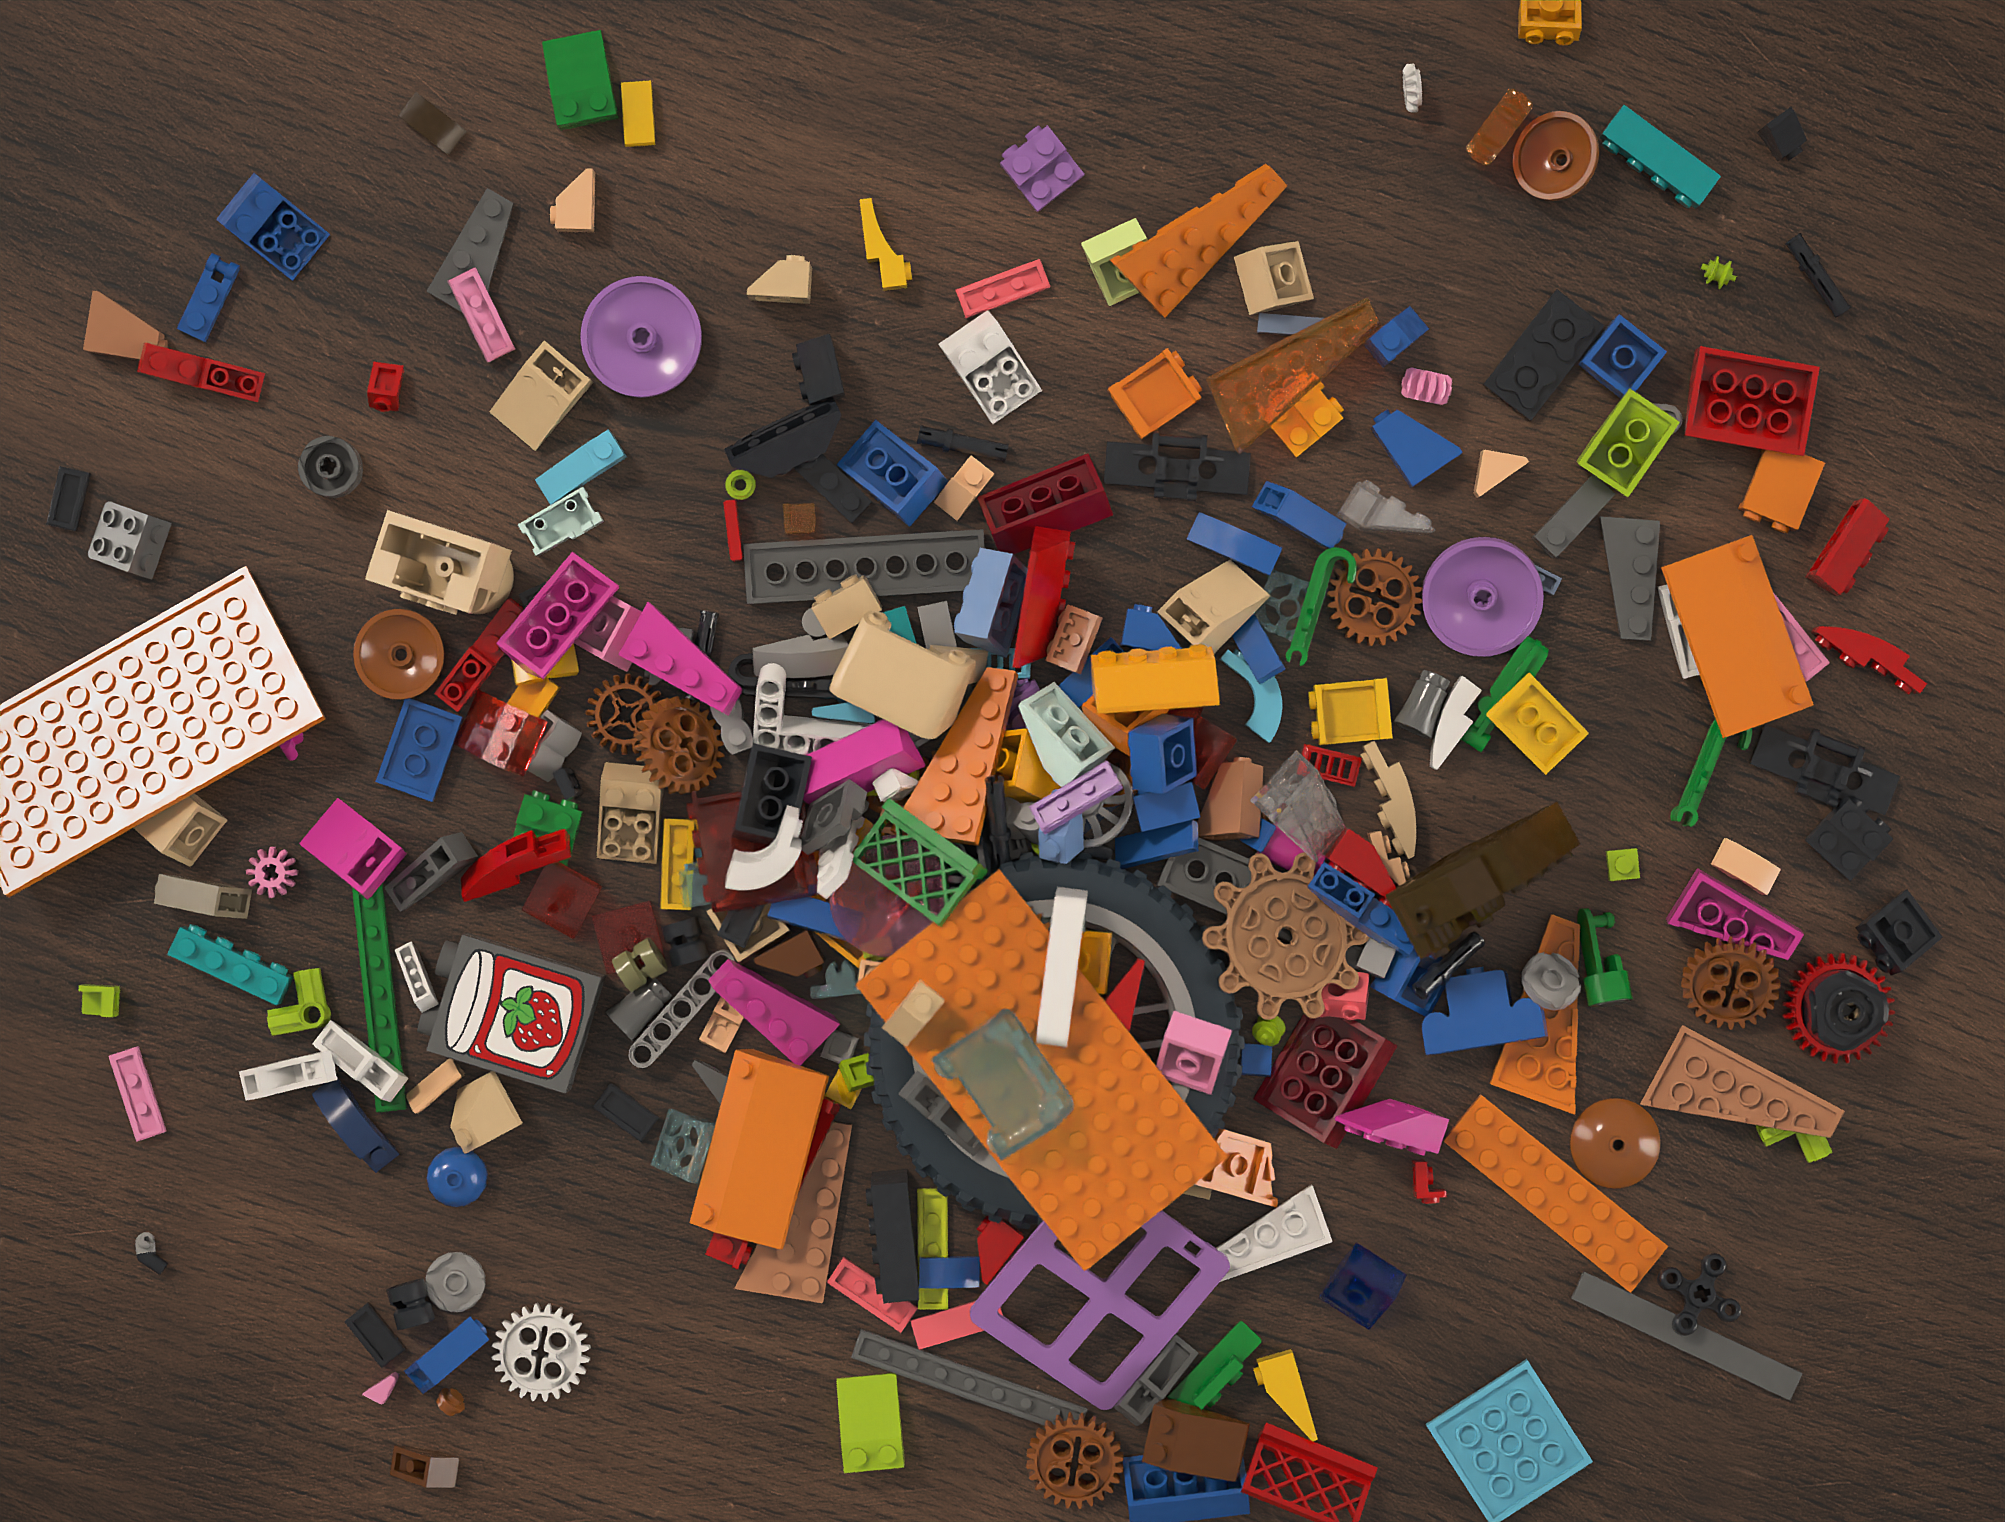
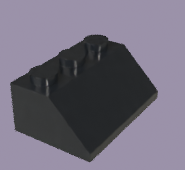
(769, 784)

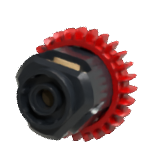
(1838, 1008)

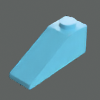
(581, 467)

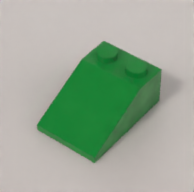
(579, 80)

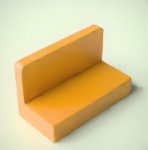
(535, 697)

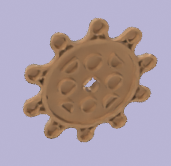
(1263, 961)

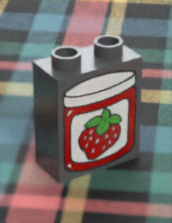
(512, 1011)

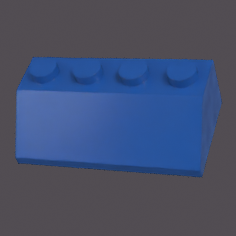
(1180, 1497)

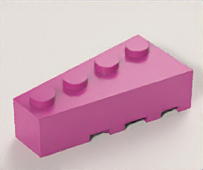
(672, 656)
(1722, 912)

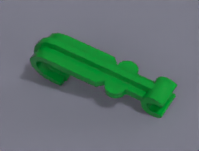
(1315, 597)
(1526, 659)
(1702, 772)

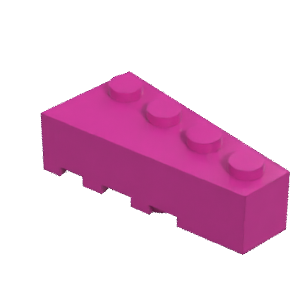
(780, 1016)

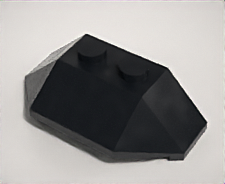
(786, 441)

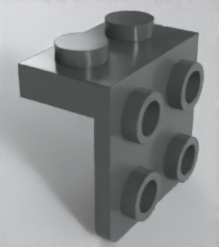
(129, 540)

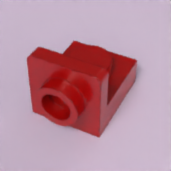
(385, 386)
(1421, 1179)
(729, 1250)

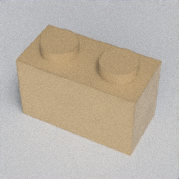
(846, 605)

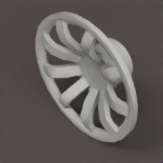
(1091, 813)

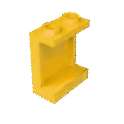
(1351, 711)

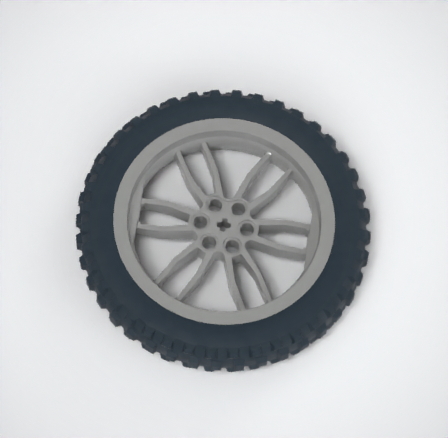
(1144, 923)

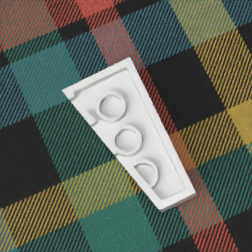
(836, 859)
(1278, 1235)

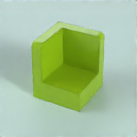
(100, 999)

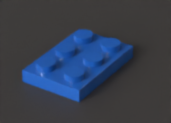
(419, 749)

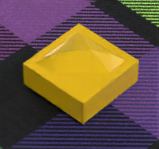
(839, 1092)

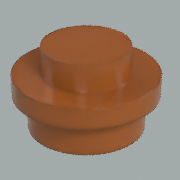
(450, 1401)

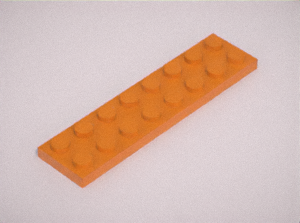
(1555, 1193)

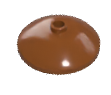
(1544, 146)
(377, 654)
(1594, 1137)

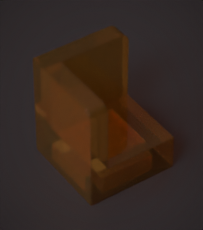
(799, 518)

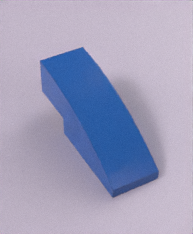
(1234, 544)

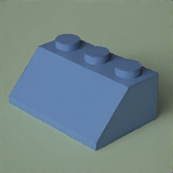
(992, 602)

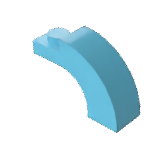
(1267, 697)

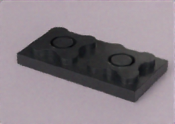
(1543, 355)

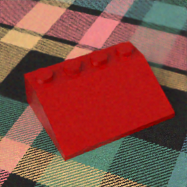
(1750, 400)
(1042, 593)

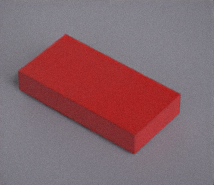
(733, 530)

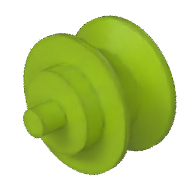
(1718, 272)
(1268, 1031)

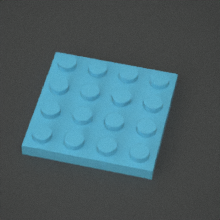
(1509, 1442)

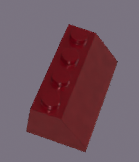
(1055, 498)

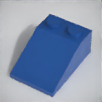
(893, 473)

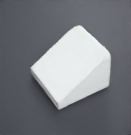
(894, 785)

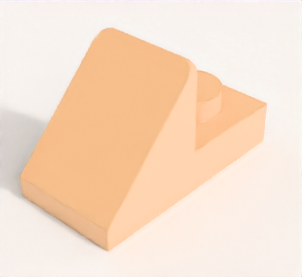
(964, 488)

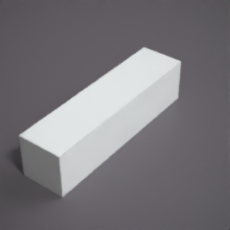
(416, 977)

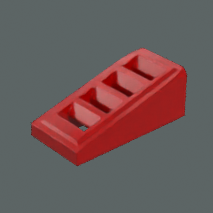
(1354, 770)

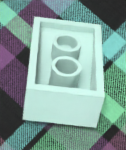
(1063, 735)

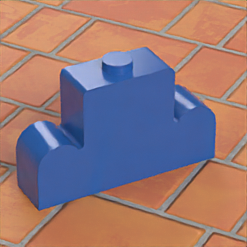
(1481, 1015)

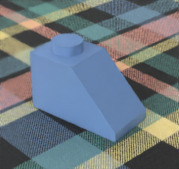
(1062, 842)

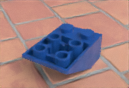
(273, 226)

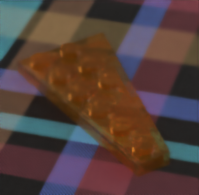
(1274, 379)

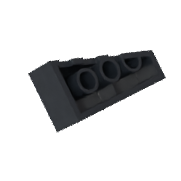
(894, 1236)

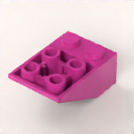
(353, 848)
(1398, 1124)

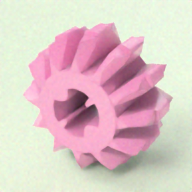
(1426, 386)
(262, 874)

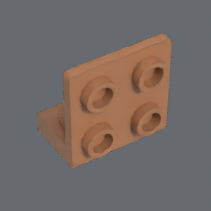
(1073, 639)

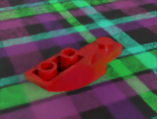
(200, 372)
(1860, 648)
(478, 660)
(504, 863)

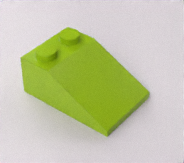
(1627, 442)
(870, 1423)

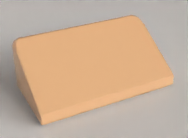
(434, 1085)

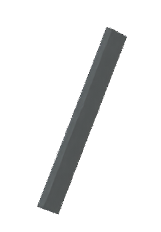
(1702, 1343)
(962, 1379)

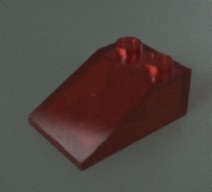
(500, 733)

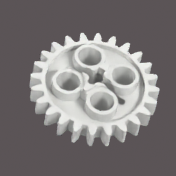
(514, 1347)

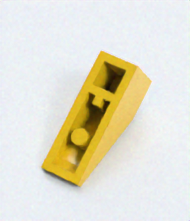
(1284, 1385)

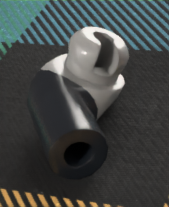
(147, 1253)

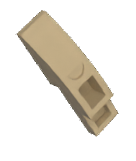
(1399, 810)

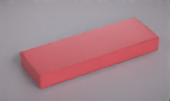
(1003, 288)
(861, 1288)
(944, 1325)

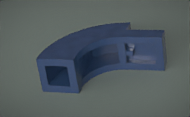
(353, 1125)

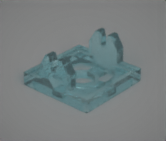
(1273, 582)
(837, 982)
(668, 1142)

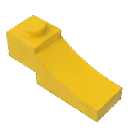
(893, 268)

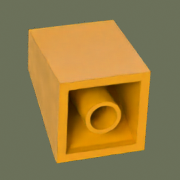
(1022, 769)

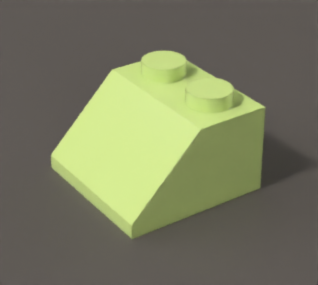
(1107, 246)

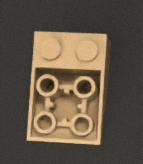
(540, 395)
(1213, 606)
(629, 814)

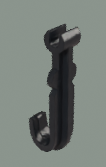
(794, 687)

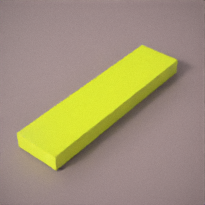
(932, 1241)

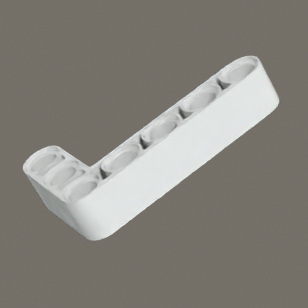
(785, 727)
(1061, 966)

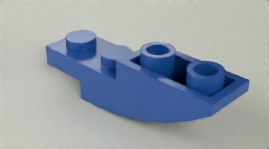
(1360, 908)

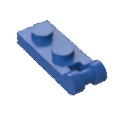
(208, 298)

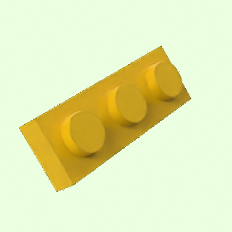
(676, 851)

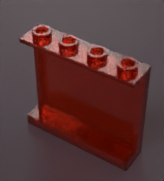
(714, 825)

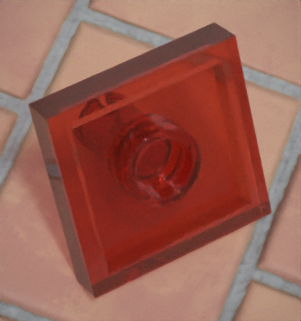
(1210, 750)
(562, 898)
(623, 929)

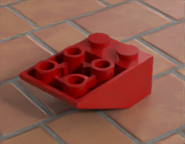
(1361, 860)

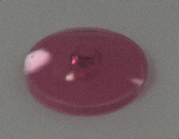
(875, 916)

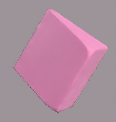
(381, 1391)

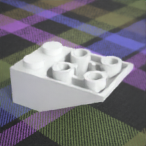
(990, 366)

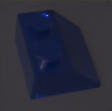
(1363, 1286)

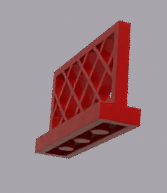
(1313, 1456)

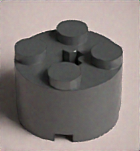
(316, 457)

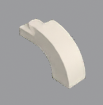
(768, 865)
(288, 1075)

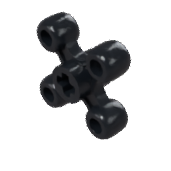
(1693, 1306)

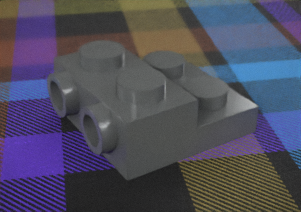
(832, 815)

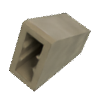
(202, 896)

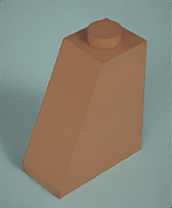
(117, 331)
(1228, 808)

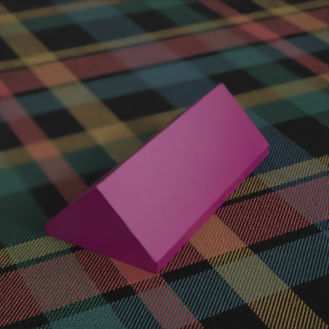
(557, 616)
(861, 758)

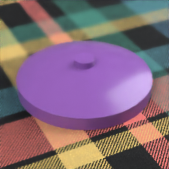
(641, 336)
(1482, 596)

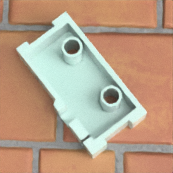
(561, 522)

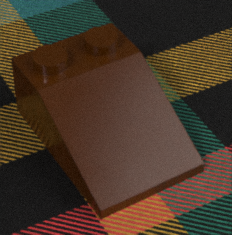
(1195, 1441)

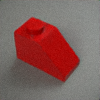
(995, 1245)

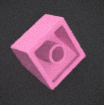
(609, 632)
(1192, 1052)

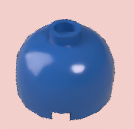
(456, 1177)

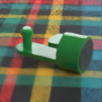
(1601, 988)

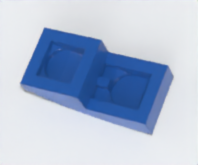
(949, 1272)

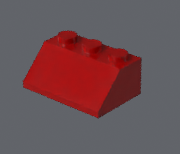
(1849, 547)

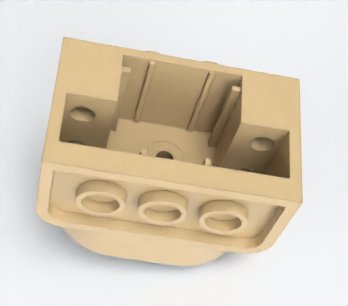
(440, 566)

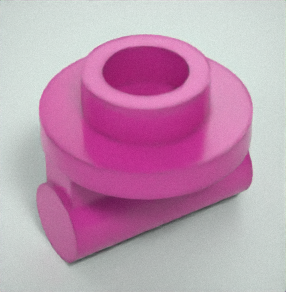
(289, 747)

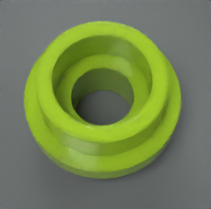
(733, 478)

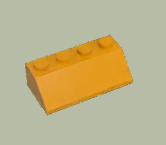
(1154, 679)

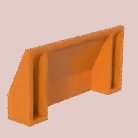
(1737, 636)
(759, 1148)

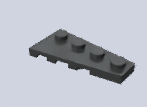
(476, 246)
(1632, 567)

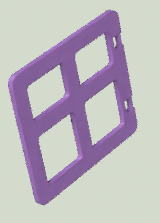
(1104, 1298)

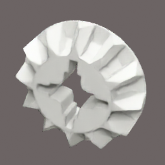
(1412, 87)

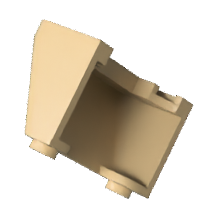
(901, 678)

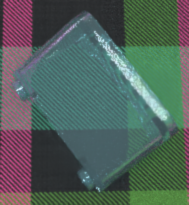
(1007, 1082)

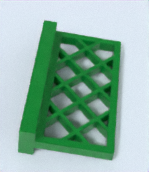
(938, 847)

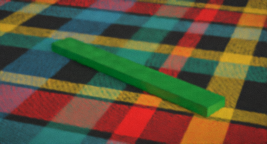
(379, 986)

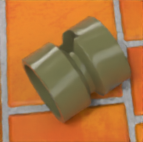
(630, 969)

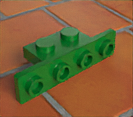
(1217, 1368)

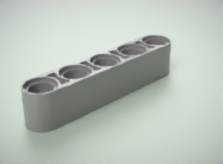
(671, 1018)

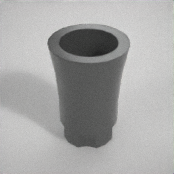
(1423, 705)
(639, 1007)

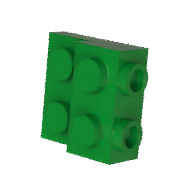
(547, 817)

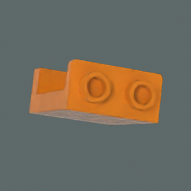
(1155, 393)
(1781, 489)

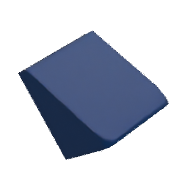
(1265, 834)

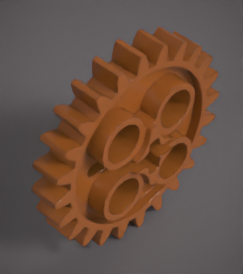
(1365, 623)
(678, 745)
(1757, 989)
(1047, 1455)

